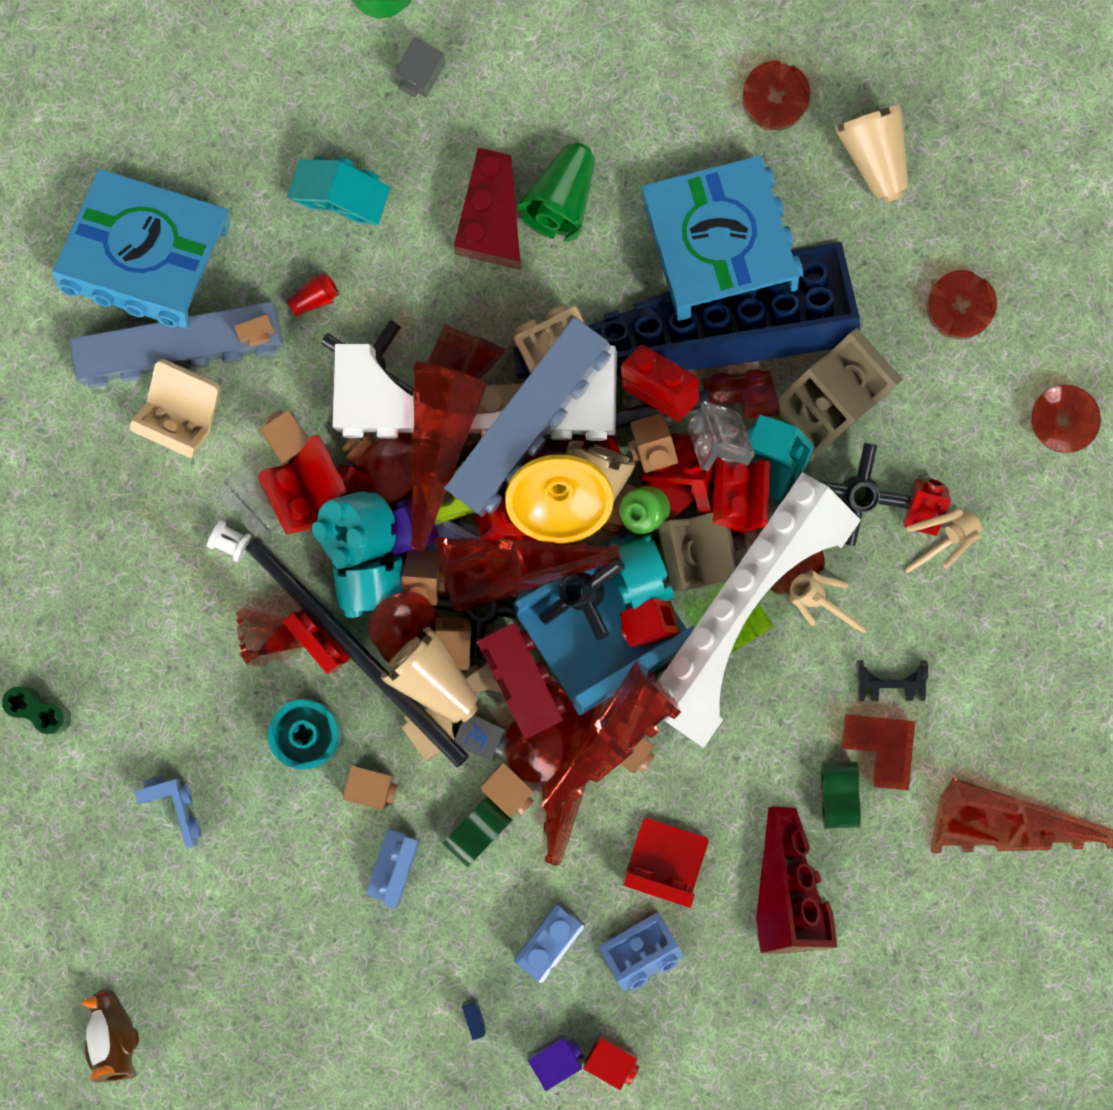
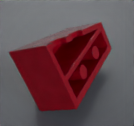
(489, 213)
(522, 680)

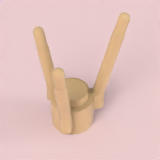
(962, 528)
(810, 592)

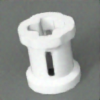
(229, 541)

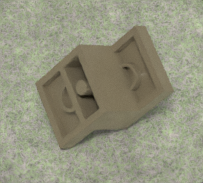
(838, 390)
(702, 552)

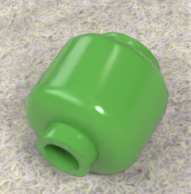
(644, 509)

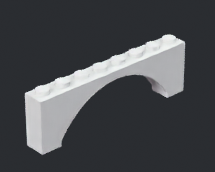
(373, 403)
(802, 525)

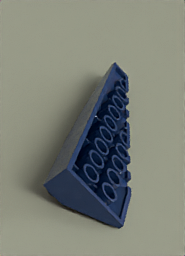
(742, 326)

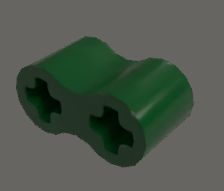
(36, 710)
(840, 795)
(477, 831)

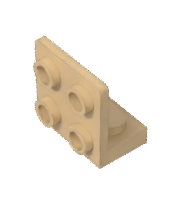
(536, 339)

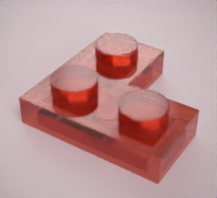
(752, 389)
(891, 743)

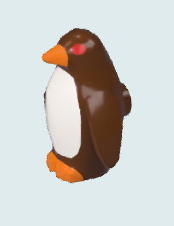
(109, 1038)

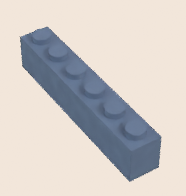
(137, 349)
(529, 416)

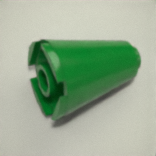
(560, 194)

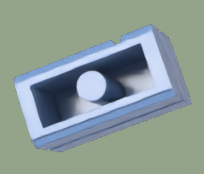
(549, 942)

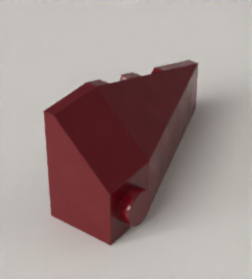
(789, 905)

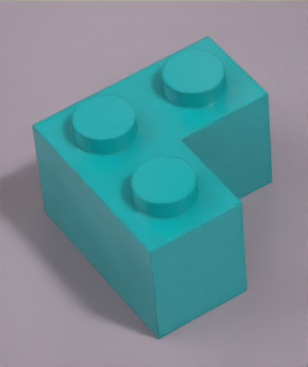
(339, 188)
(785, 449)

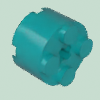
(355, 529)
(642, 574)
(367, 584)
(288, 723)

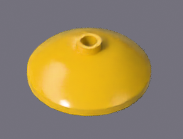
(559, 511)

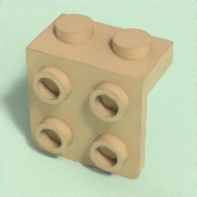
(177, 409)

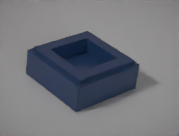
(474, 1018)

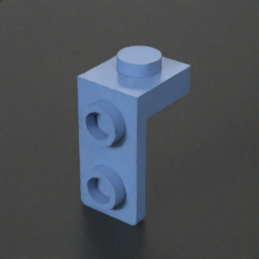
(158, 788)

